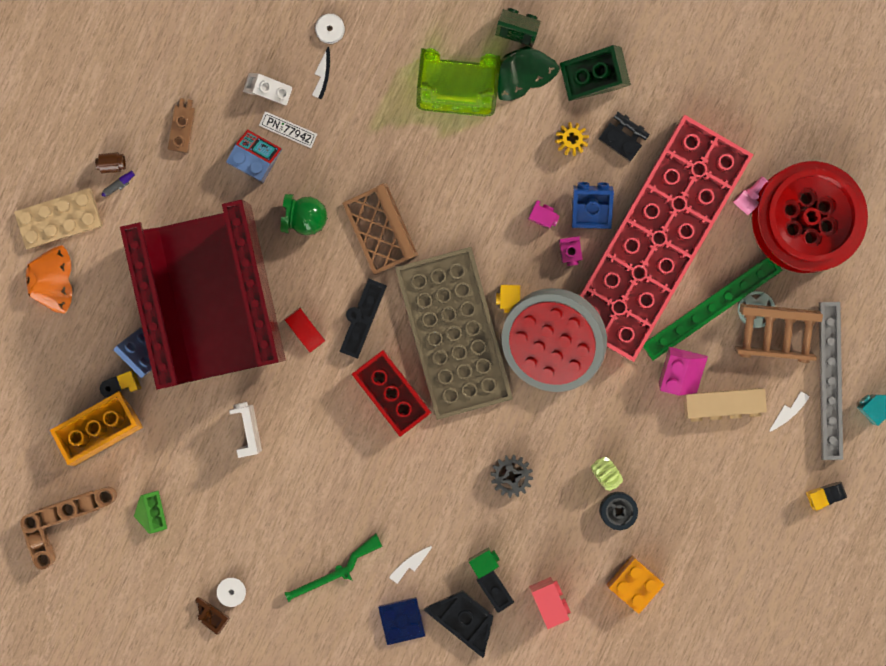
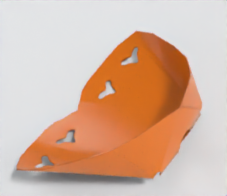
(49, 279)

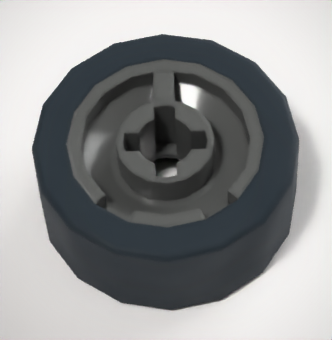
(608, 512)

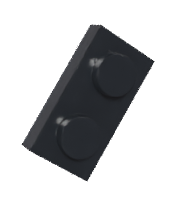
(495, 591)

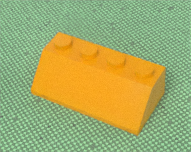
(96, 429)

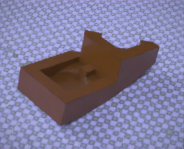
(211, 616)

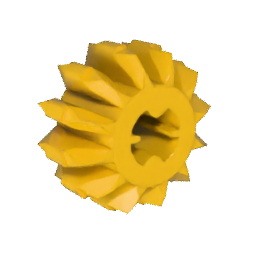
(575, 134)

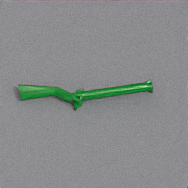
(370, 545)

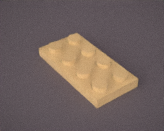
(58, 218)

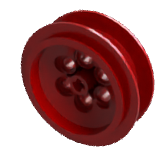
(844, 214)

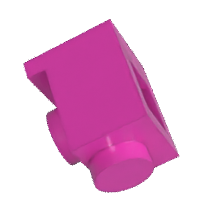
(543, 215)
(564, 245)

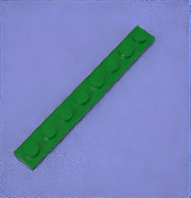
(711, 308)

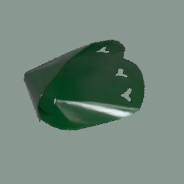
(522, 71)

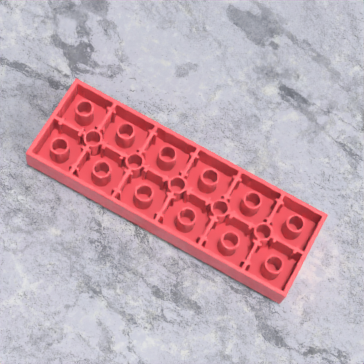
(662, 233)

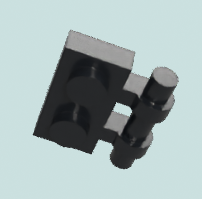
(620, 141)

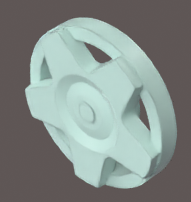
(761, 300)

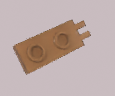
(181, 127)

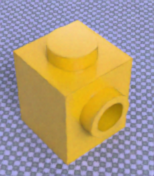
(508, 297)

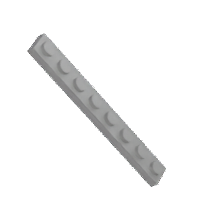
(831, 381)

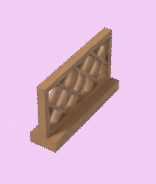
(395, 221)

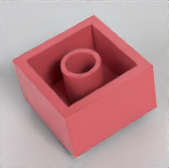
(548, 600)

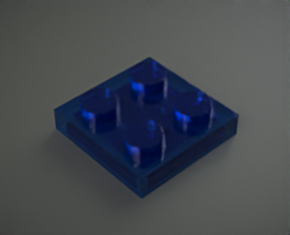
(401, 621)

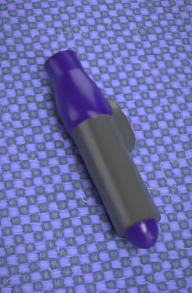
(118, 184)

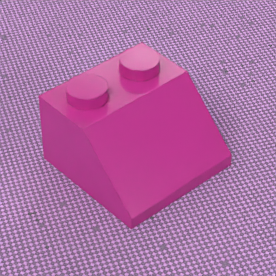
(682, 372)

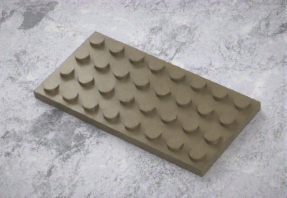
(454, 333)

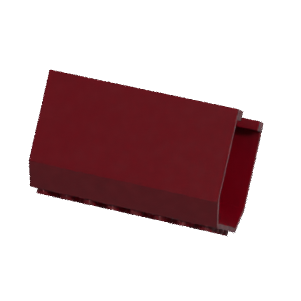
(203, 296)

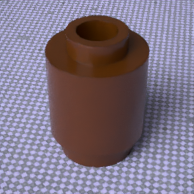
(110, 162)

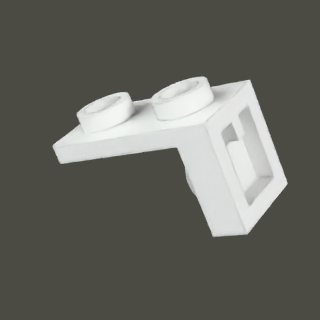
(267, 88)

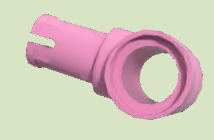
(748, 198)

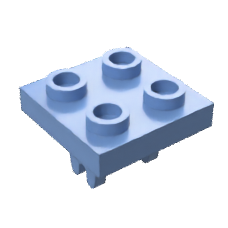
(135, 353)

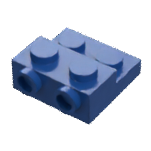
(592, 205)

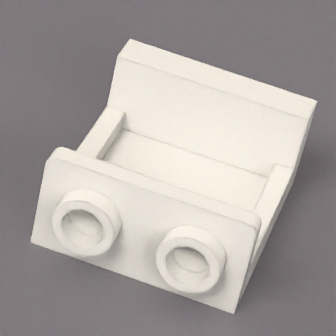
(251, 429)

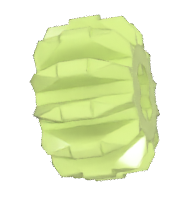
(607, 473)

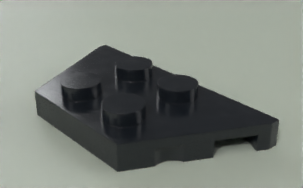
(464, 619)

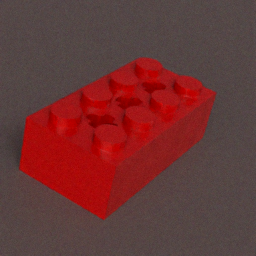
(387, 405)

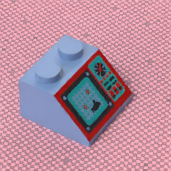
(254, 155)

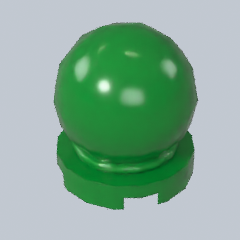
(304, 215)

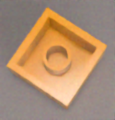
(635, 584)

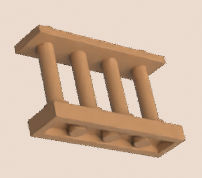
(770, 314)

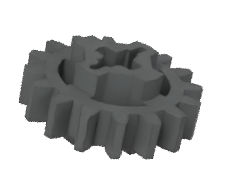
(514, 484)

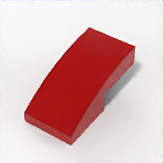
(304, 330)

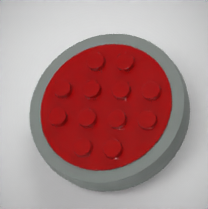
(554, 340)

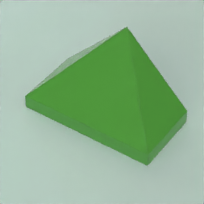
(150, 512)

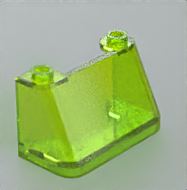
(457, 85)

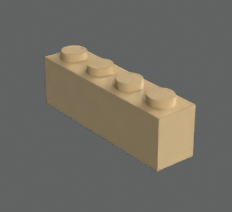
(725, 403)

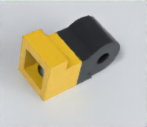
(120, 382)
(826, 495)

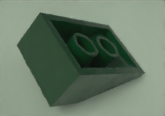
(518, 27)
(595, 73)

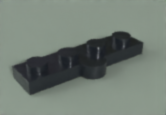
(362, 318)

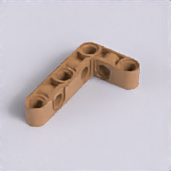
(36, 536)

